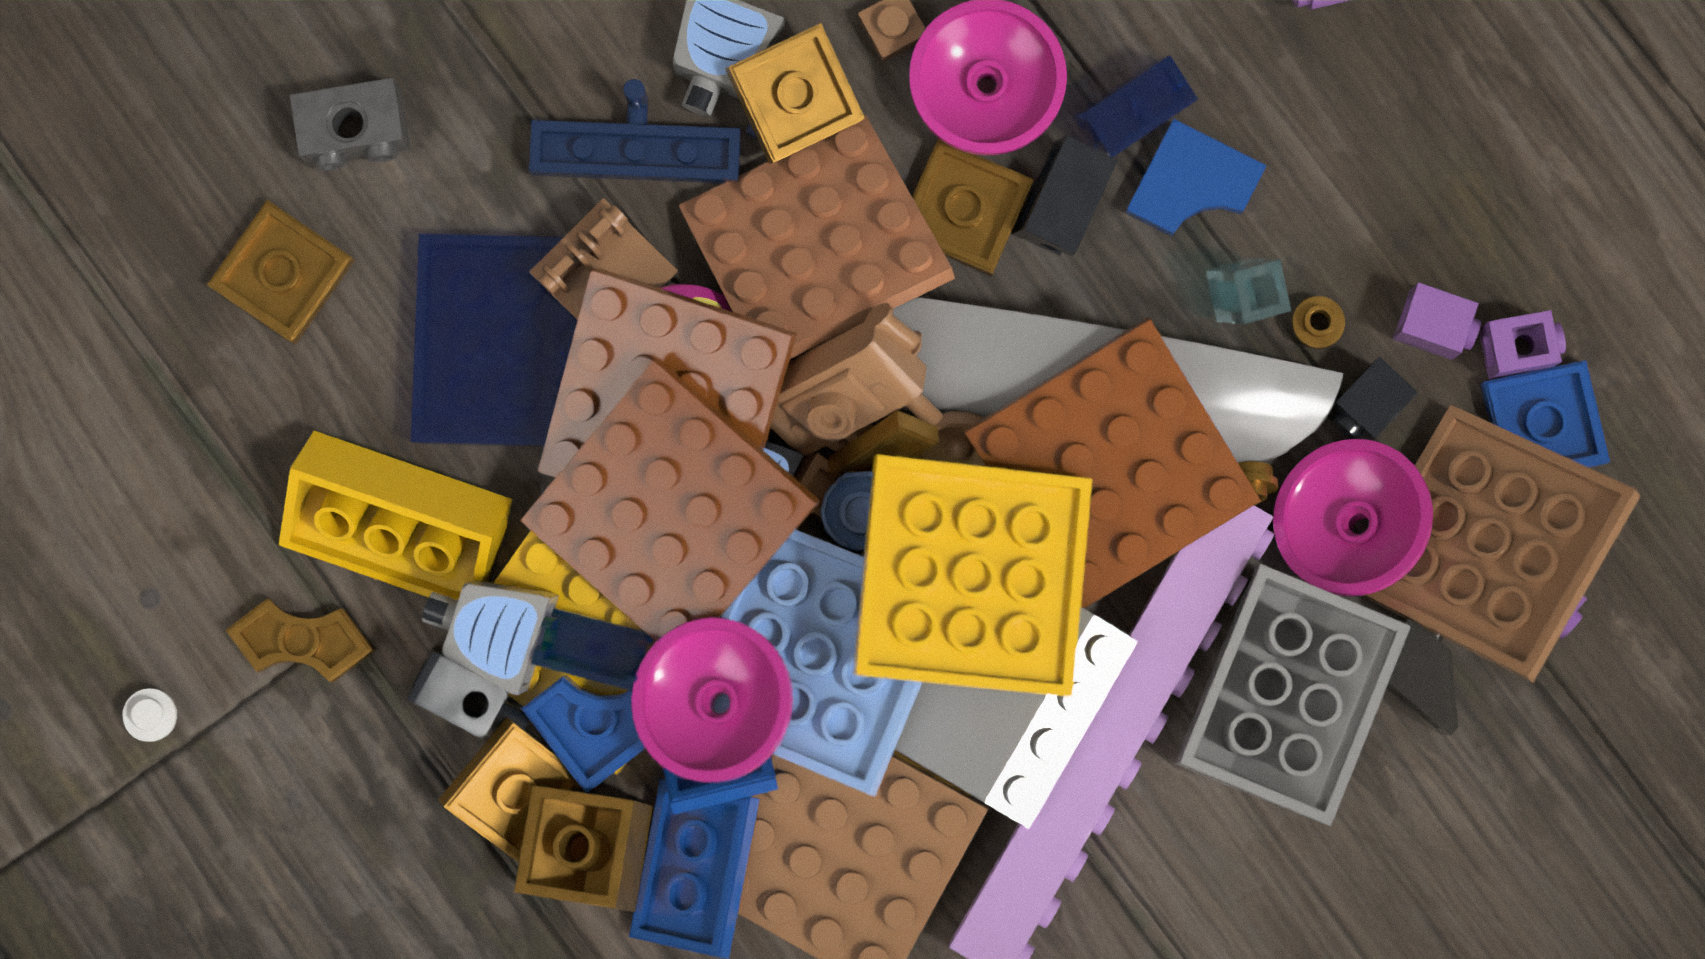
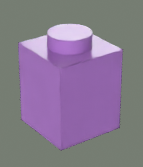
(1437, 322)

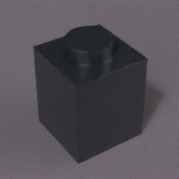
(1372, 401)

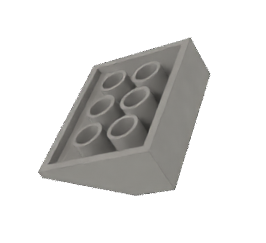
(1292, 694)
(1012, 743)

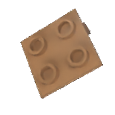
(604, 242)

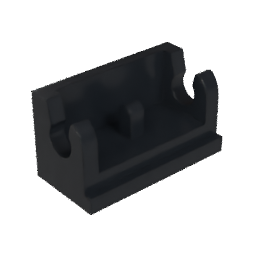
(1064, 196)

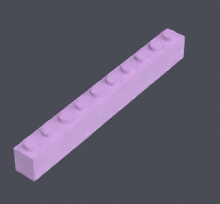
(1167, 634)

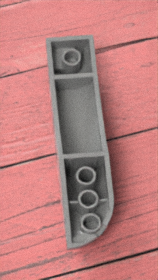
(992, 355)

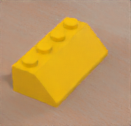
(391, 518)

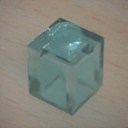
(1248, 290)

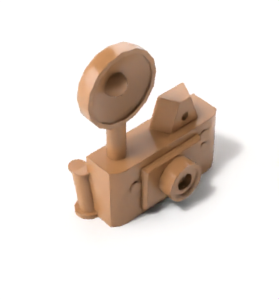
(859, 379)

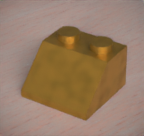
(583, 848)

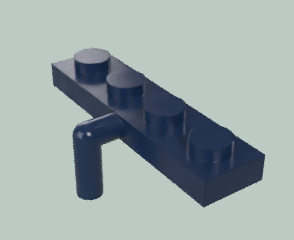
(635, 148)

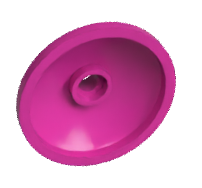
(988, 42)
(1333, 492)
(679, 691)

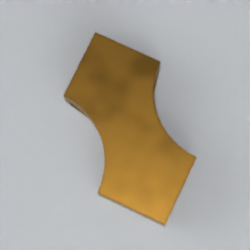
(325, 643)

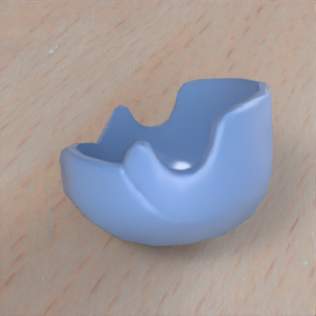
(847, 510)

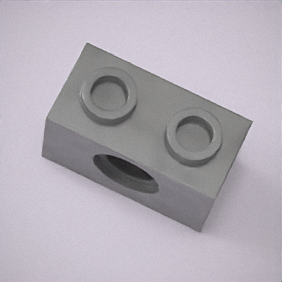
(321, 113)

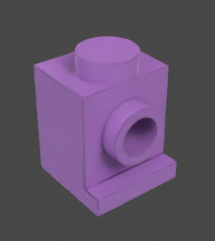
(1538, 329)

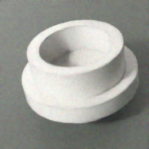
(149, 715)

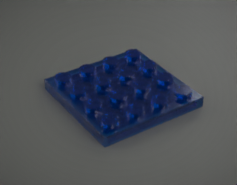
(486, 342)

